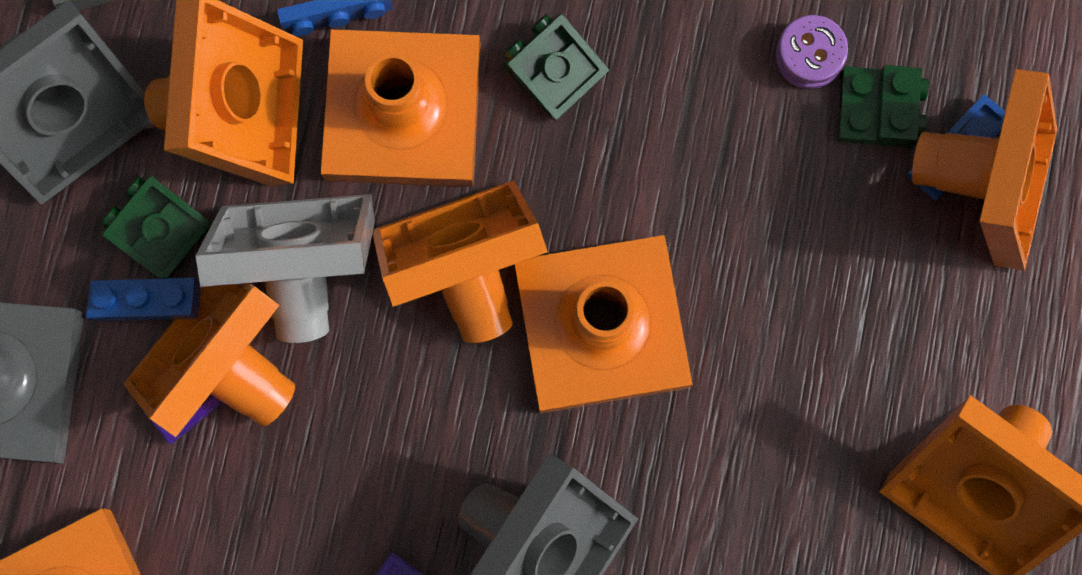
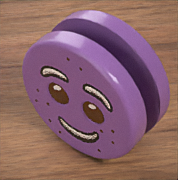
(811, 52)

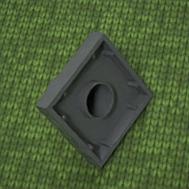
(63, 102)
(37, 380)
(553, 529)

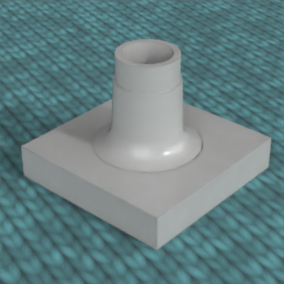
(292, 252)

